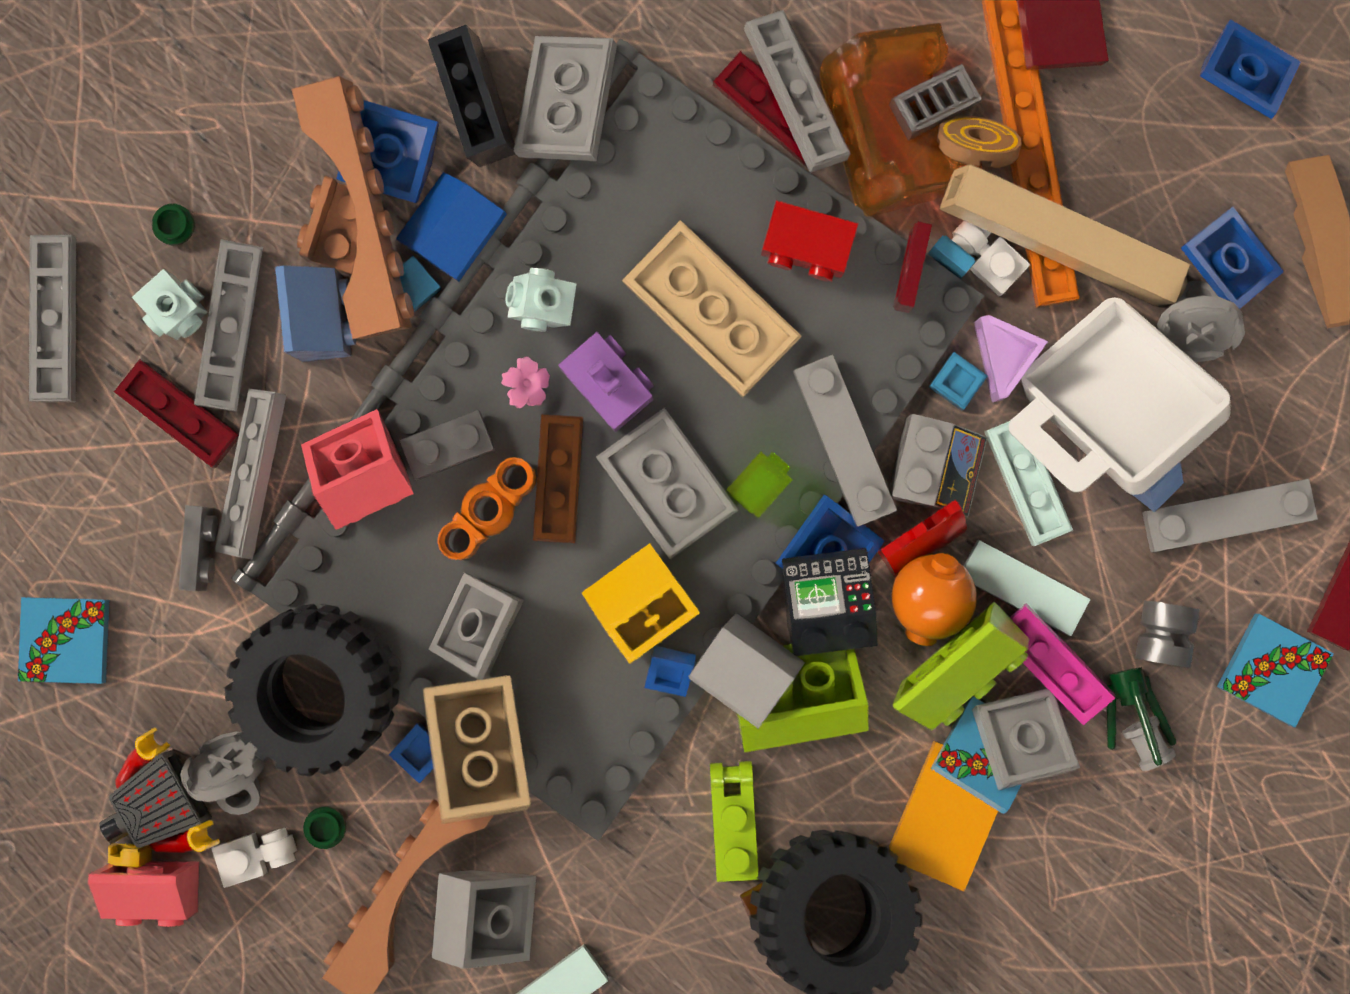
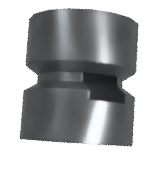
(1167, 633)

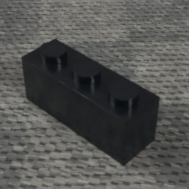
(472, 96)

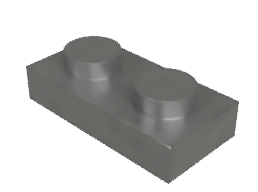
(447, 445)
(198, 532)

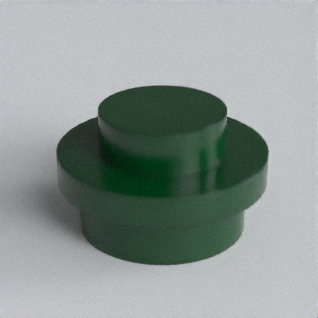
(173, 224)
(324, 827)

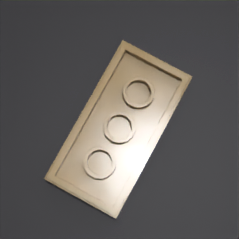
(711, 308)

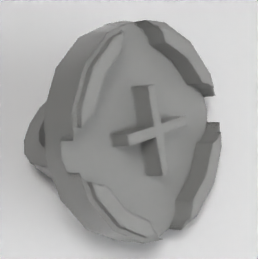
(1202, 323)
(223, 770)

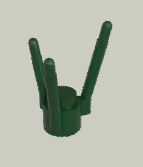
(1132, 689)

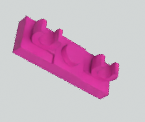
(1061, 668)

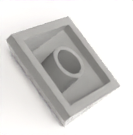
(475, 626)
(746, 670)

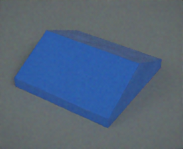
(1250, 69)
(401, 149)
(451, 226)
(1232, 258)
(831, 530)

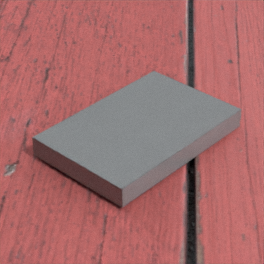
(565, 98)
(667, 483)

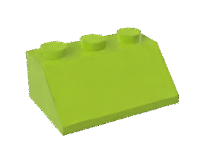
(962, 669)
(818, 704)

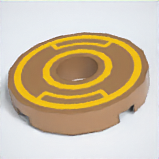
(977, 139)

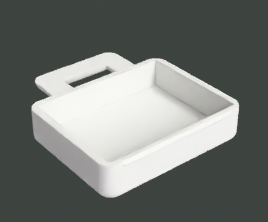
(1121, 399)

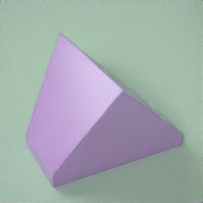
(1005, 354)

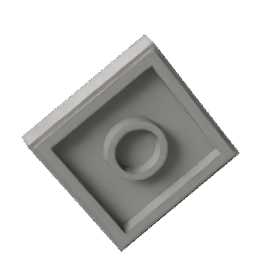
(1025, 738)

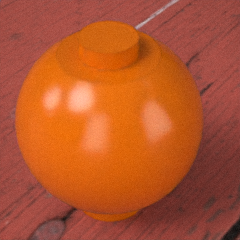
(933, 598)

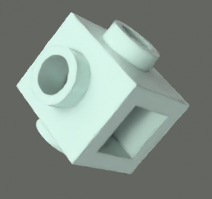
(540, 300)
(171, 305)

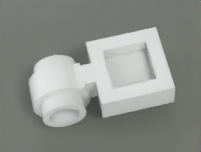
(997, 264)
(245, 858)

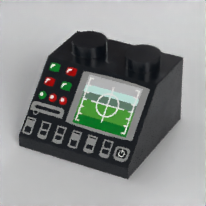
(829, 602)

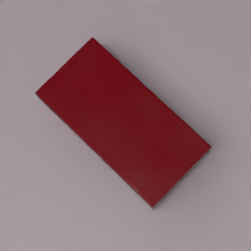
(912, 267)

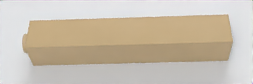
(1064, 236)

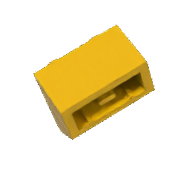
(640, 603)

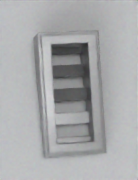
(905, 116)

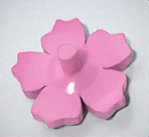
(526, 383)

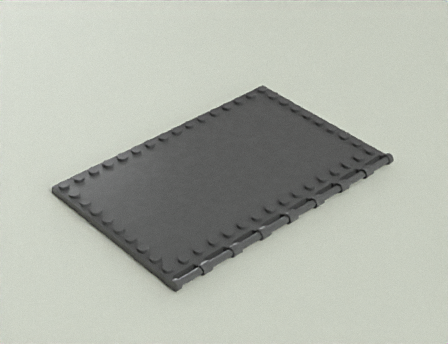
(577, 700)

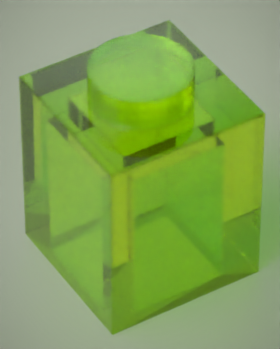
(760, 483)

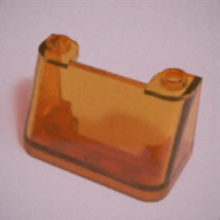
(858, 86)

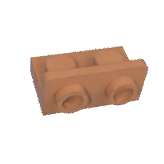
(332, 230)

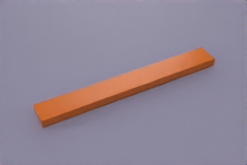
(1025, 112)

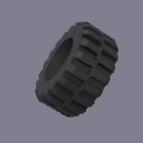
(276, 725)
(887, 923)

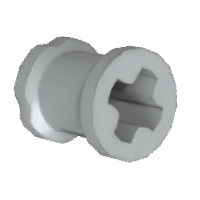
(1136, 735)

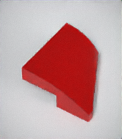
(925, 537)

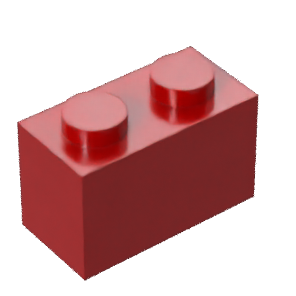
(808, 241)

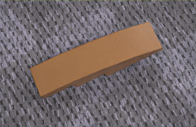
(1325, 234)

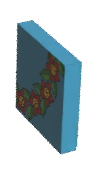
(63, 640)
(1275, 670)
(967, 764)

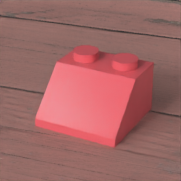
(356, 470)
(153, 892)

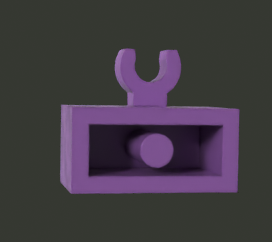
(607, 381)

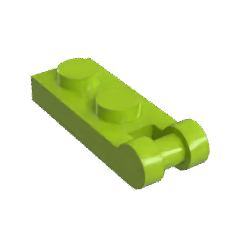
(734, 823)

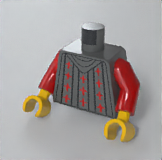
(154, 803)

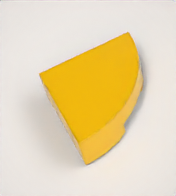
(128, 855)

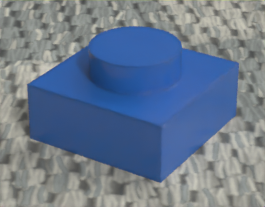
(670, 671)
(414, 753)

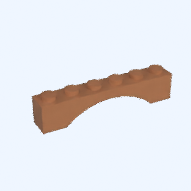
(375, 293)
(369, 951)

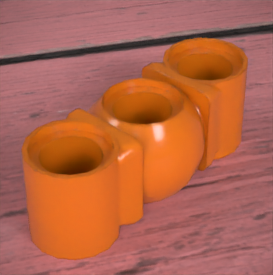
(470, 521)

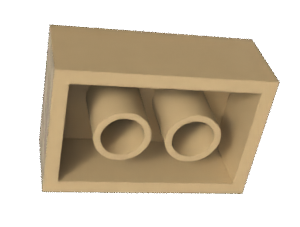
(476, 749)

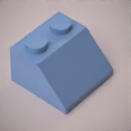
(313, 313)

